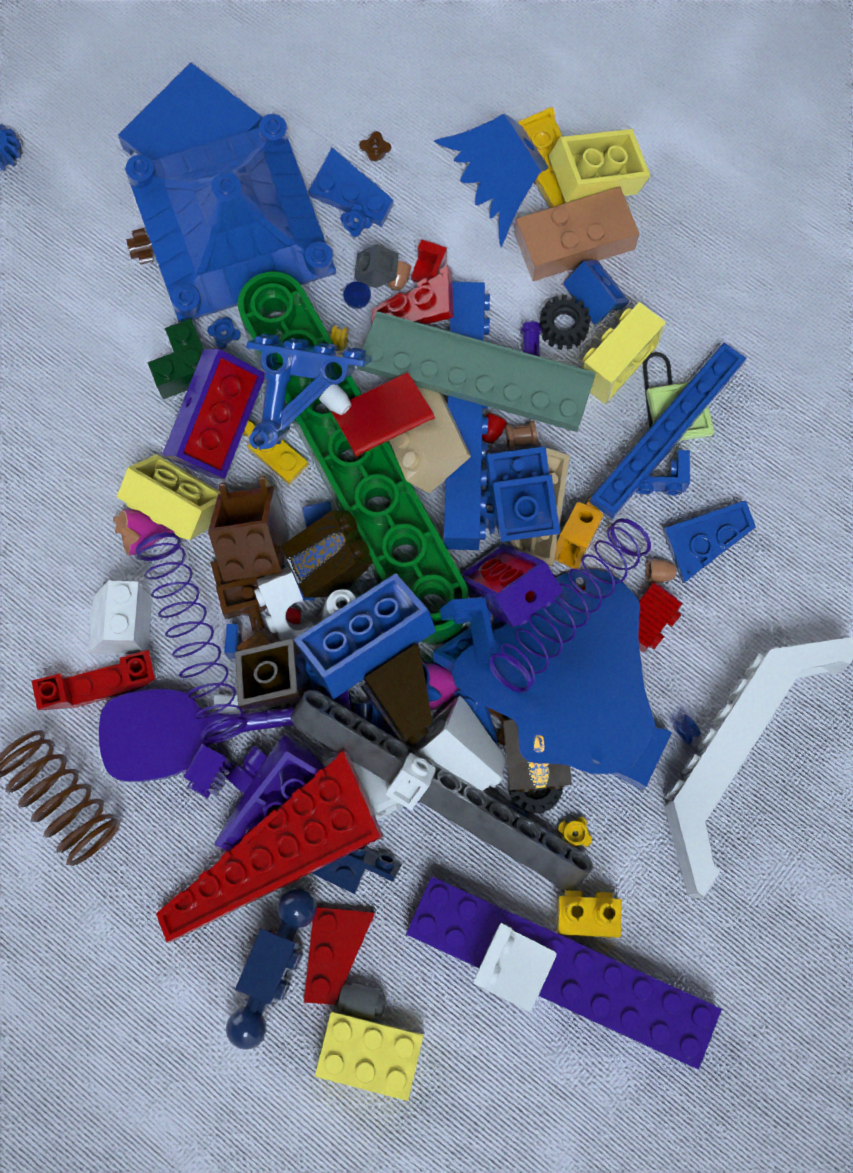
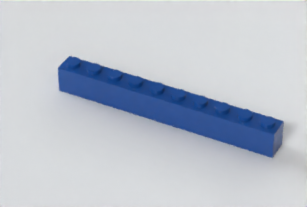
(464, 485)

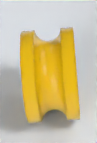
(339, 337)

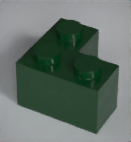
(175, 371)

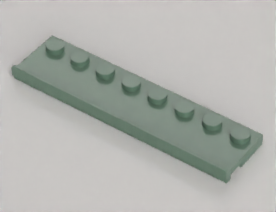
(478, 371)

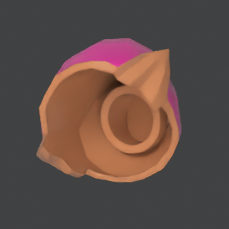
(135, 528)

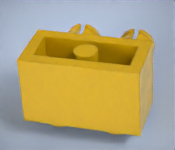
(589, 915)

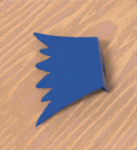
(502, 161)

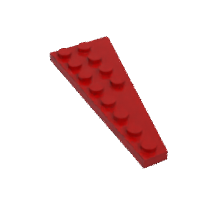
(303, 835)

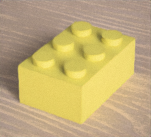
(599, 163)
(623, 350)
(169, 496)
(369, 1055)

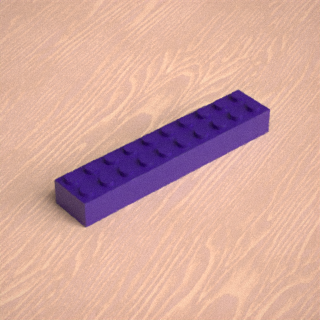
(579, 976)

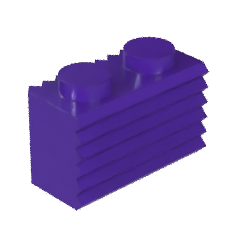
(207, 772)

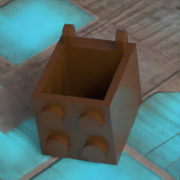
(248, 532)

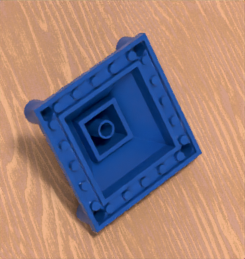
(228, 216)

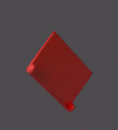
(383, 414)

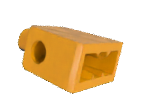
(578, 534)

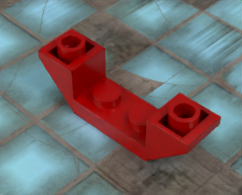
(94, 686)

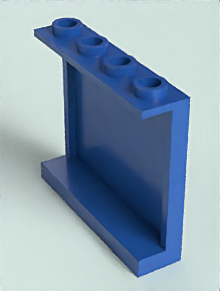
(187, 115)

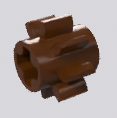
(140, 246)

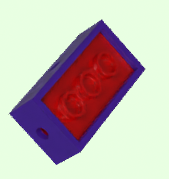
(214, 413)
(512, 584)

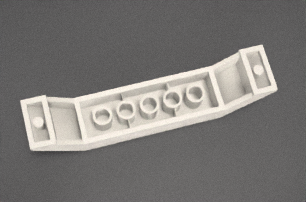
(730, 743)

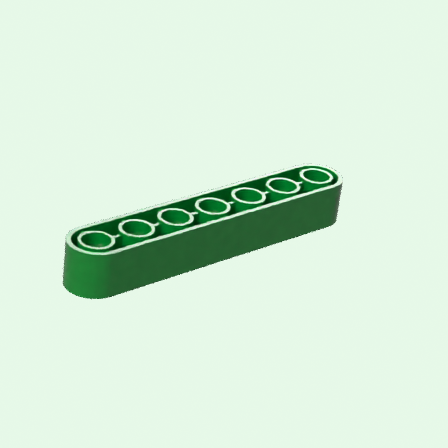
(358, 481)

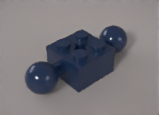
(269, 967)

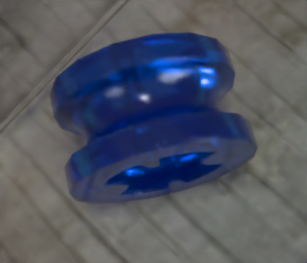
(687, 729)

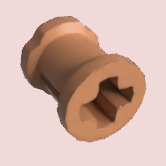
(521, 435)

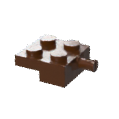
(238, 597)

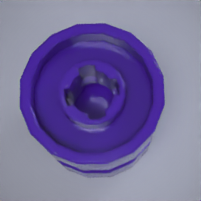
(243, 775)

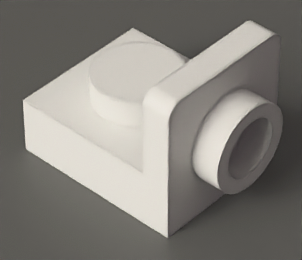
(411, 781)

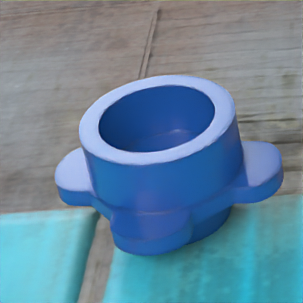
(349, 223)
(218, 327)

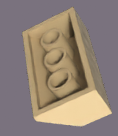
(431, 449)

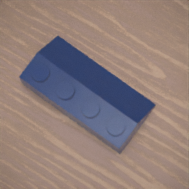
(365, 635)

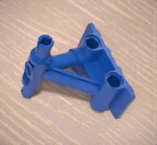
(299, 361)

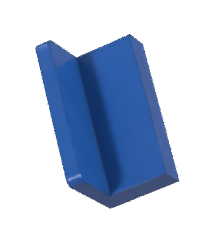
(596, 290)

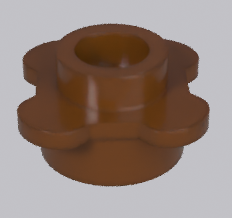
(377, 153)

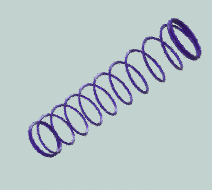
(618, 547)
(219, 737)

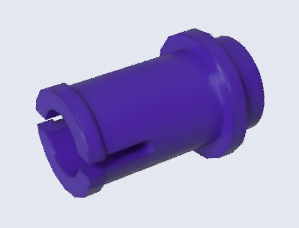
(531, 334)

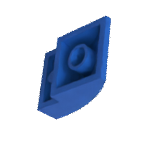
(522, 494)

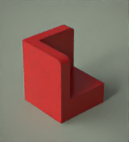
(430, 260)

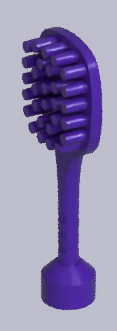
(156, 736)

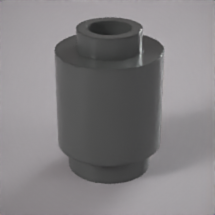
(362, 1001)

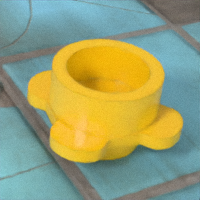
(579, 826)

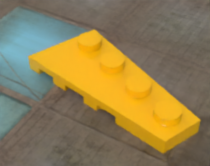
(544, 135)

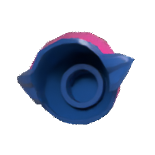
(438, 683)

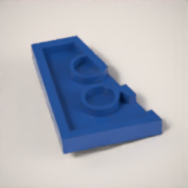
(344, 185)
(706, 537)

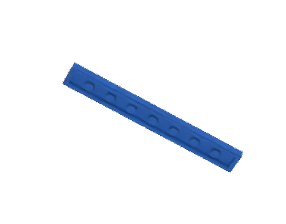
(667, 431)

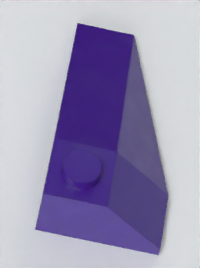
(281, 774)

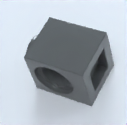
(376, 266)

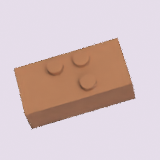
(576, 233)

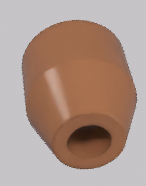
(402, 277)
(659, 571)

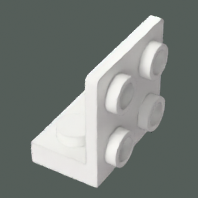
(515, 968)

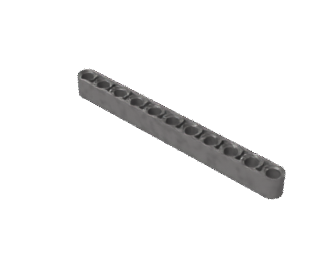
(447, 792)

